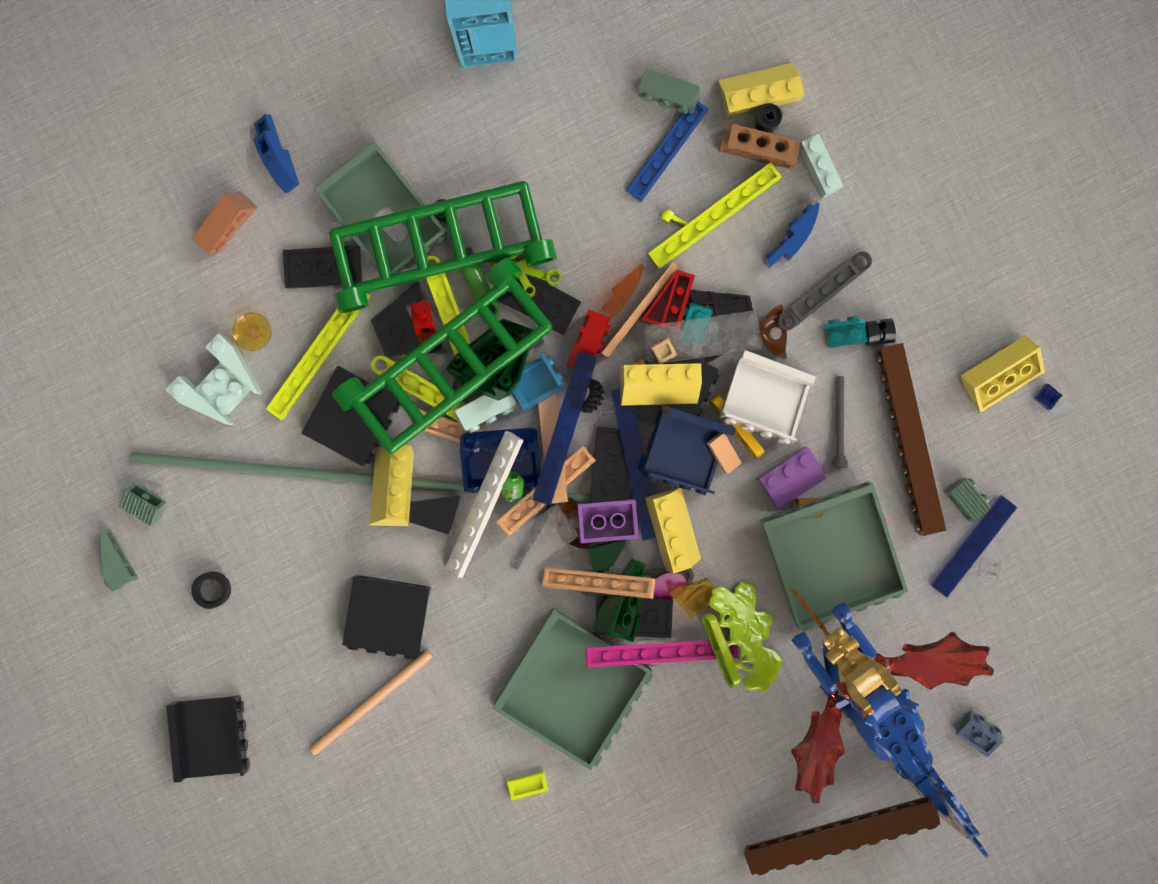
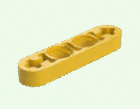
(743, 436)

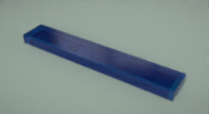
(973, 546)

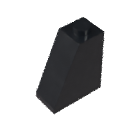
(434, 513)

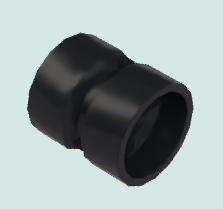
(768, 118)
(880, 332)

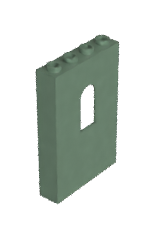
(364, 189)

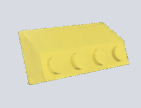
(767, 86)
(1003, 373)
(660, 384)
(392, 487)
(673, 530)

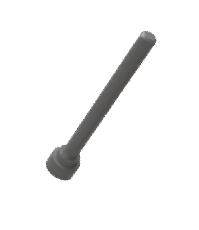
(840, 460)

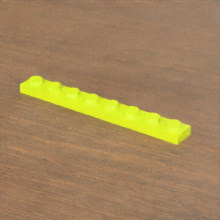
(714, 215)
(311, 362)

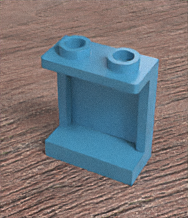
(538, 383)

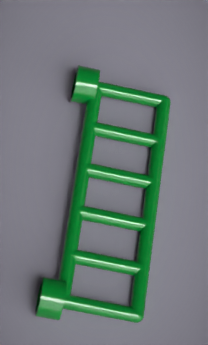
(354, 296)
(353, 393)

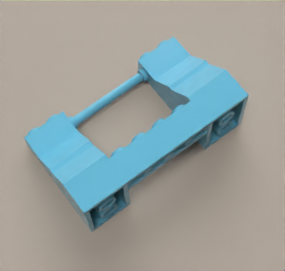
(482, 31)

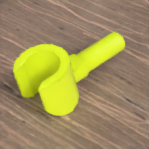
(667, 215)

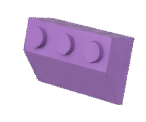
(792, 477)
(607, 521)

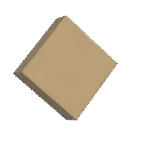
(663, 350)

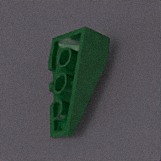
(620, 612)

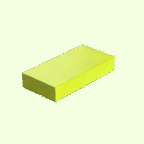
(527, 785)

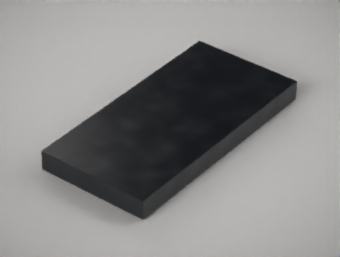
(318, 267)
(553, 303)
(609, 472)
(654, 617)

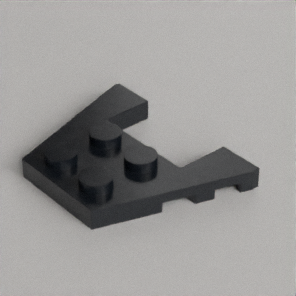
(723, 304)
(396, 327)

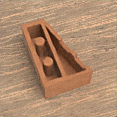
(224, 222)

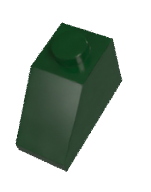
(605, 555)

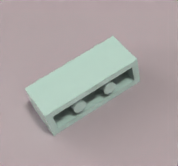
(820, 166)
(482, 410)

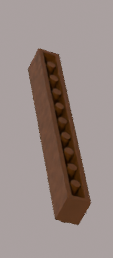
(910, 439)
(842, 835)

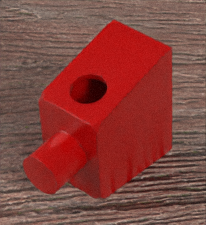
(423, 317)

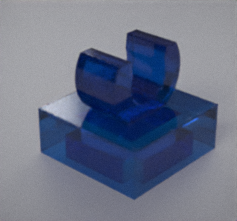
(1048, 396)

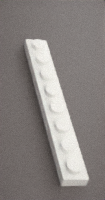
(484, 504)

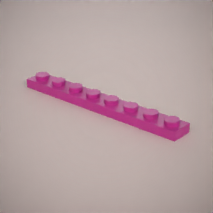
(652, 653)

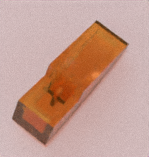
(623, 293)

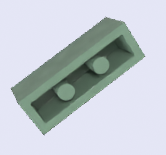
(669, 91)

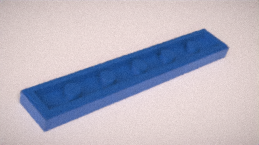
(666, 152)

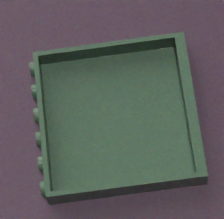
(834, 557)
(563, 699)

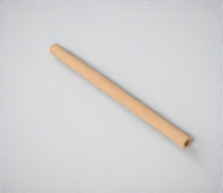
(371, 702)

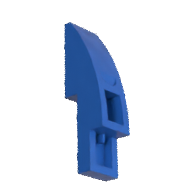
(273, 156)
(799, 232)

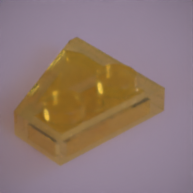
(693, 596)

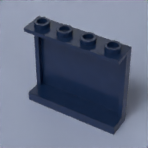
(681, 452)

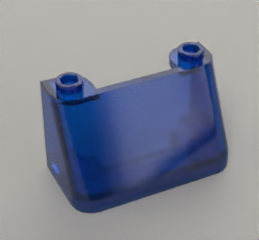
(480, 448)

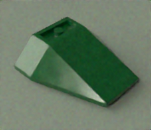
(488, 349)

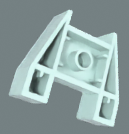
(222, 387)

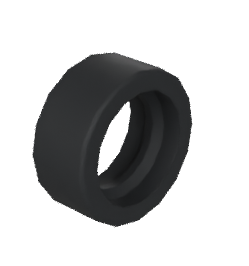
(196, 594)

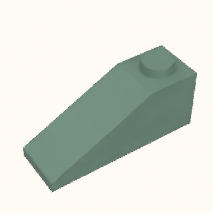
(115, 565)

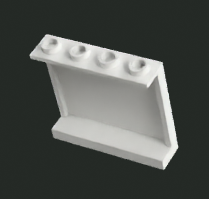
(766, 397)

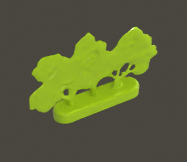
(747, 631)

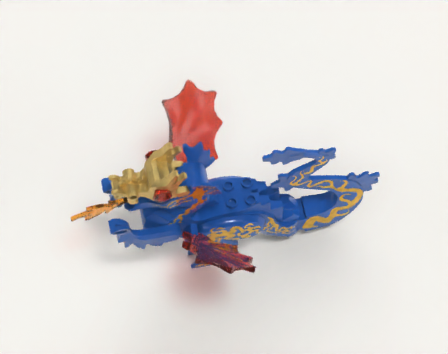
(880, 712)

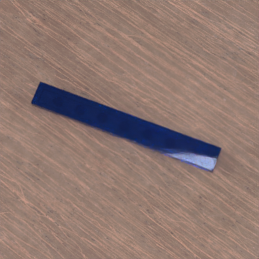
(564, 428)
(634, 460)

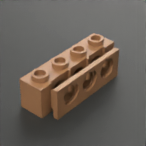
(750, 150)

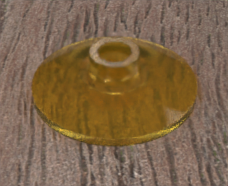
(243, 327)

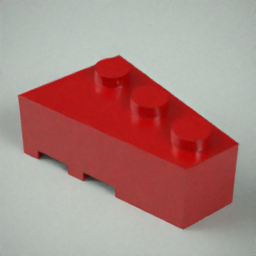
(671, 301)
(590, 336)

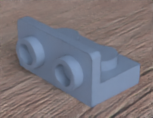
(980, 734)

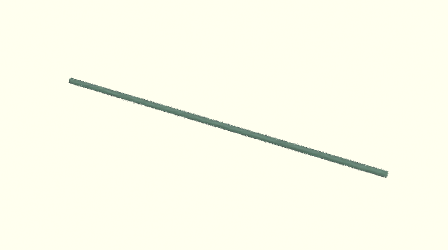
(308, 473)

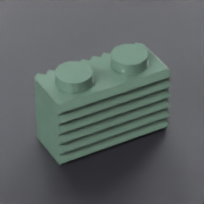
(968, 499)
(142, 504)

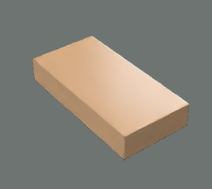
(724, 453)

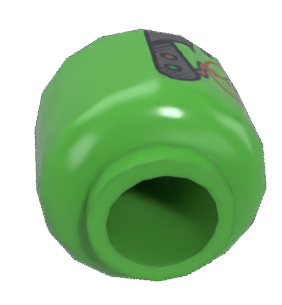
(512, 487)

